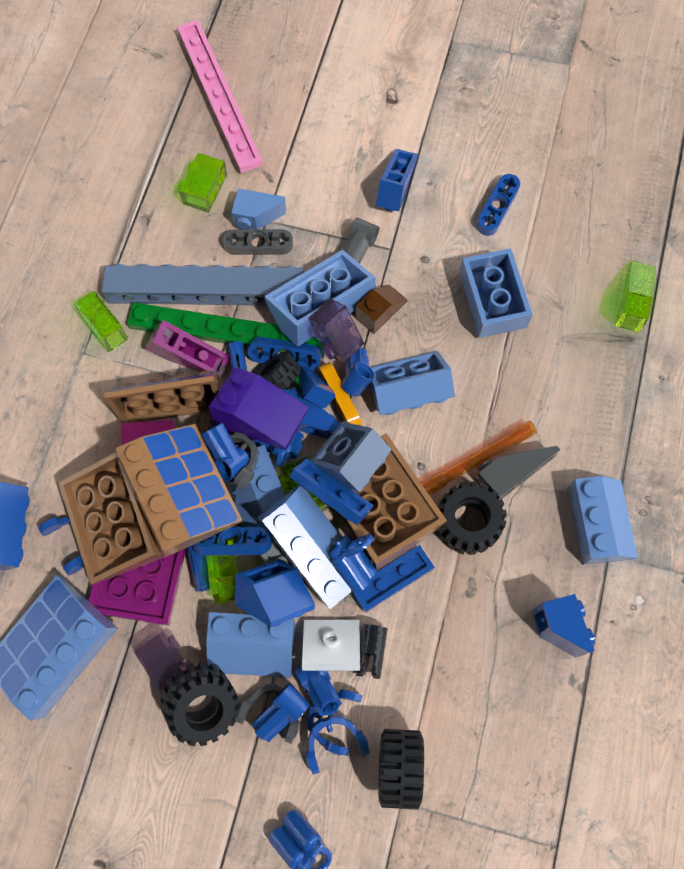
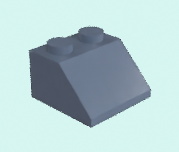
(352, 455)

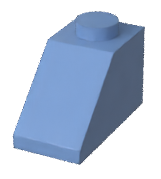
(256, 209)

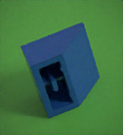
(273, 593)
(563, 625)

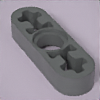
(251, 234)

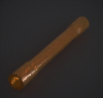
(513, 438)

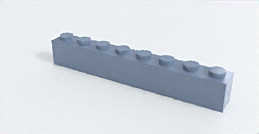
(193, 284)

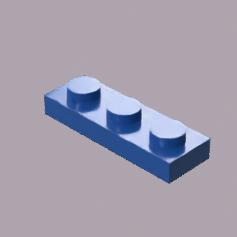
(331, 491)
(394, 578)

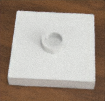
(331, 645)

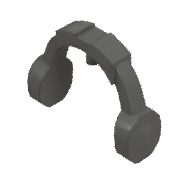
(246, 474)
(247, 705)

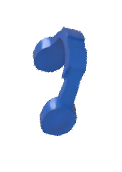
(53, 525)
(326, 722)
(329, 746)

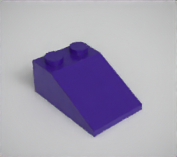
(257, 409)

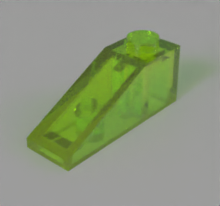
(637, 297)
(222, 575)

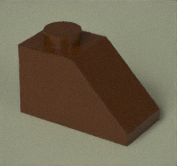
(379, 307)

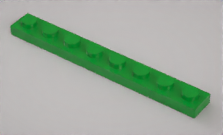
(208, 326)

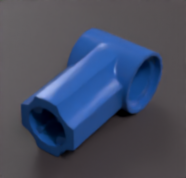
(358, 373)
(227, 456)
(320, 690)
(285, 708)

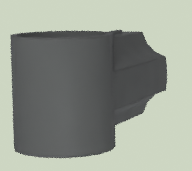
(361, 236)

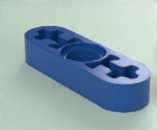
(499, 214)
(268, 343)
(251, 547)

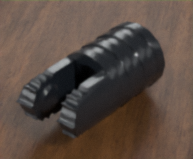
(372, 643)

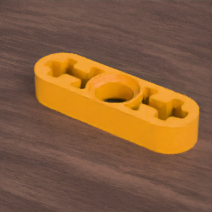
(342, 400)

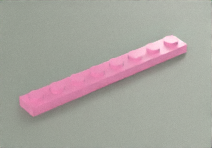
(220, 96)

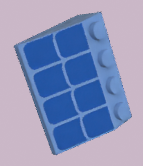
(50, 648)

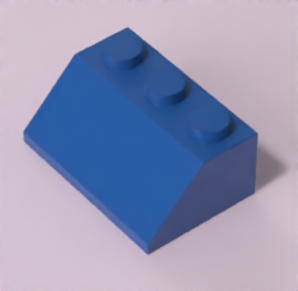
(13, 507)

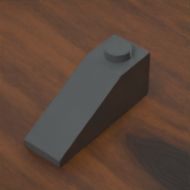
(512, 470)

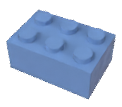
(495, 293)

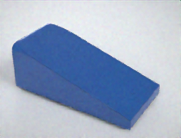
(315, 388)

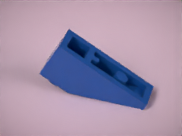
(396, 180)
(317, 420)

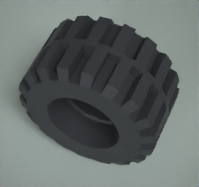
(482, 500)
(205, 723)
(401, 769)

